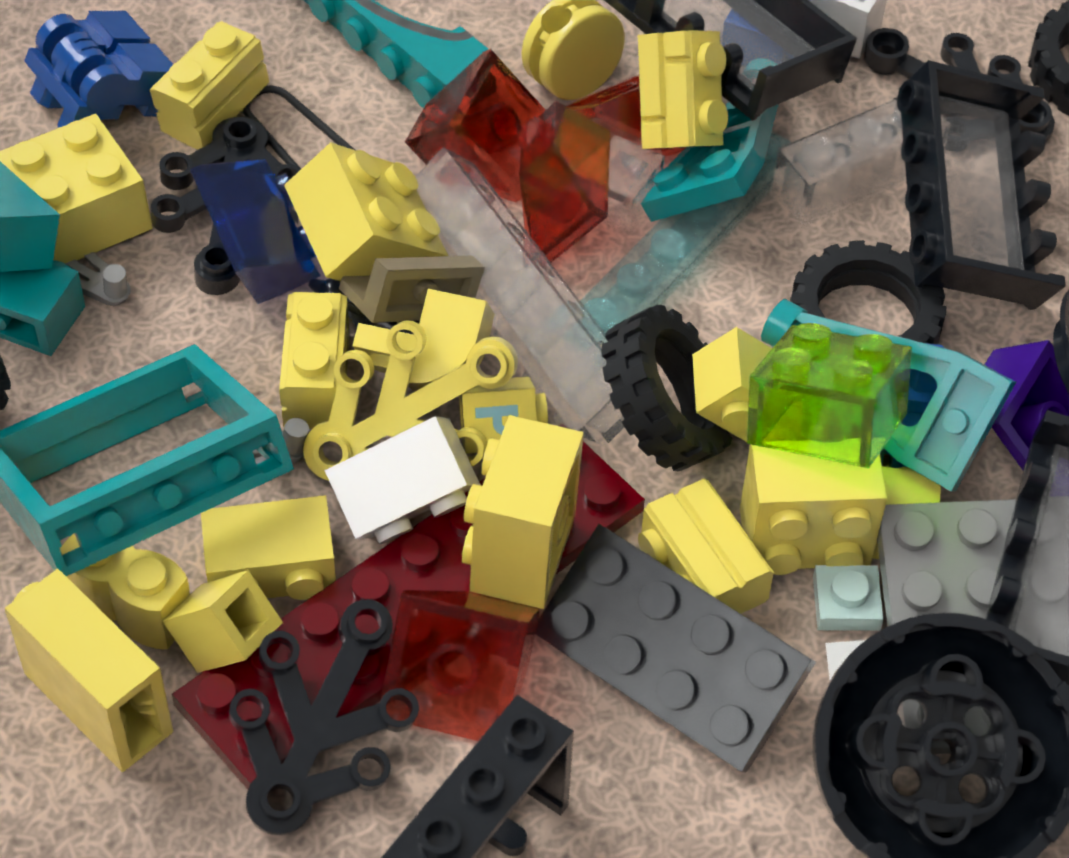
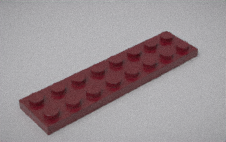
(417, 560)

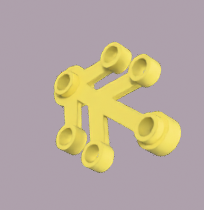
(394, 409)

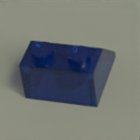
(257, 226)

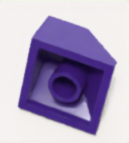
(1035, 392)

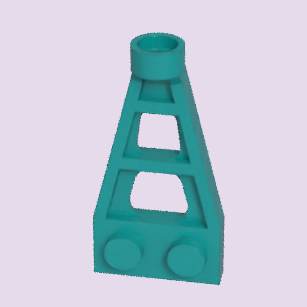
(713, 173)
(957, 414)

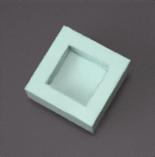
(847, 598)

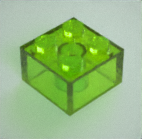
(829, 394)

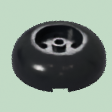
(948, 668)

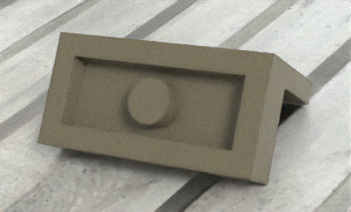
(400, 285)

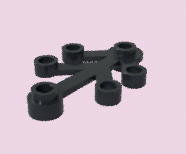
(888, 53)
(233, 141)
(316, 726)

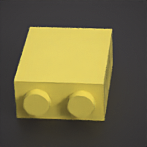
(90, 669)

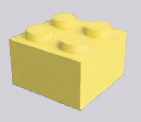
(86, 182)
(361, 211)
(811, 510)
(522, 511)

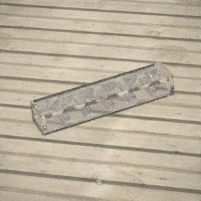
(529, 297)

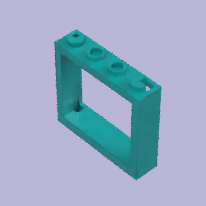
(149, 495)

